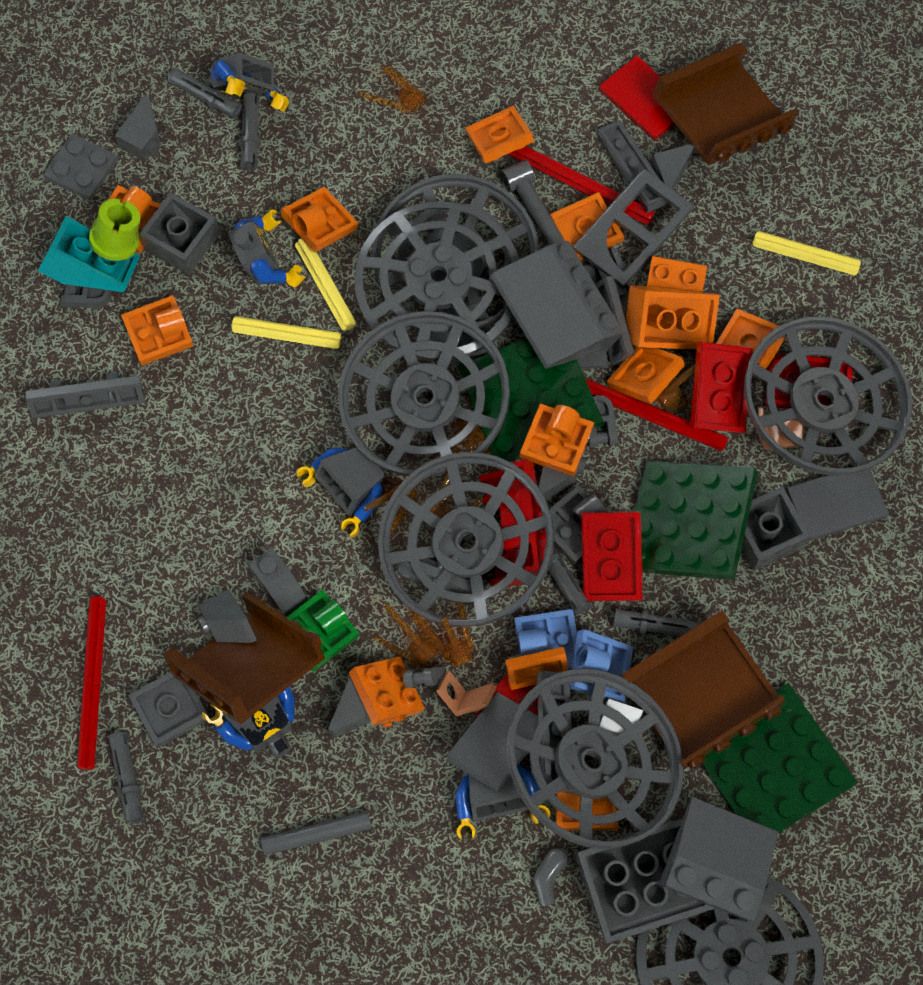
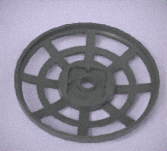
(428, 259)
(479, 266)
(419, 379)
(835, 386)
(453, 527)
(607, 751)
(742, 938)

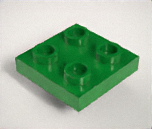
(328, 622)

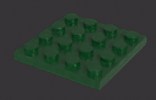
(529, 388)
(694, 518)
(779, 768)

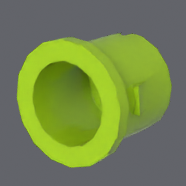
(111, 243)

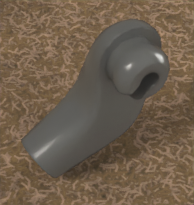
(546, 875)

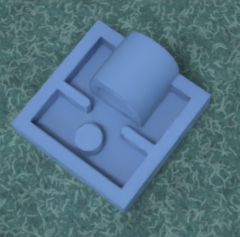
(547, 632)
(601, 654)

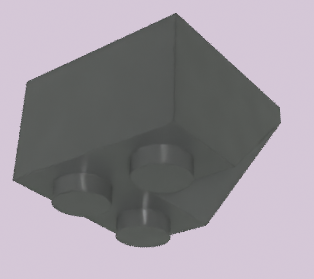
(179, 233)
(773, 529)

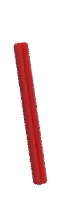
(579, 181)
(658, 416)
(91, 683)

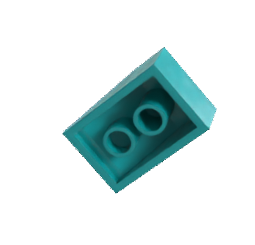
(75, 263)

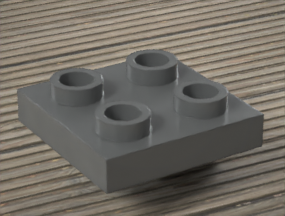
(568, 521)

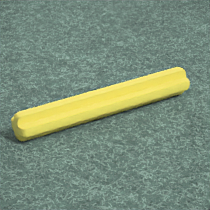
(806, 253)
(326, 286)
(286, 332)

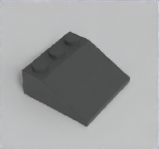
(720, 860)

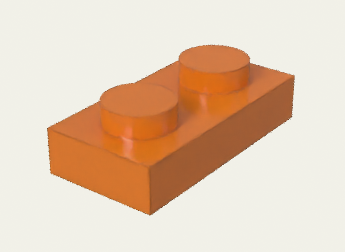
(524, 669)

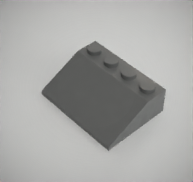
(557, 305)
(627, 887)

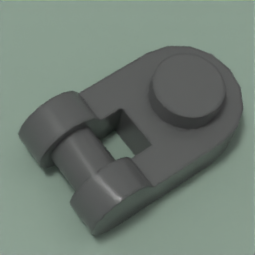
(89, 299)
(607, 413)
(424, 676)

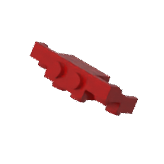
(530, 509)

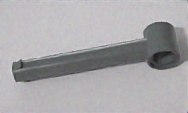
(519, 178)

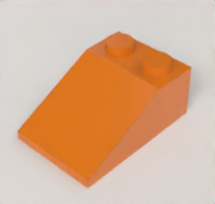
(670, 317)

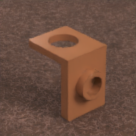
(794, 425)
(464, 701)

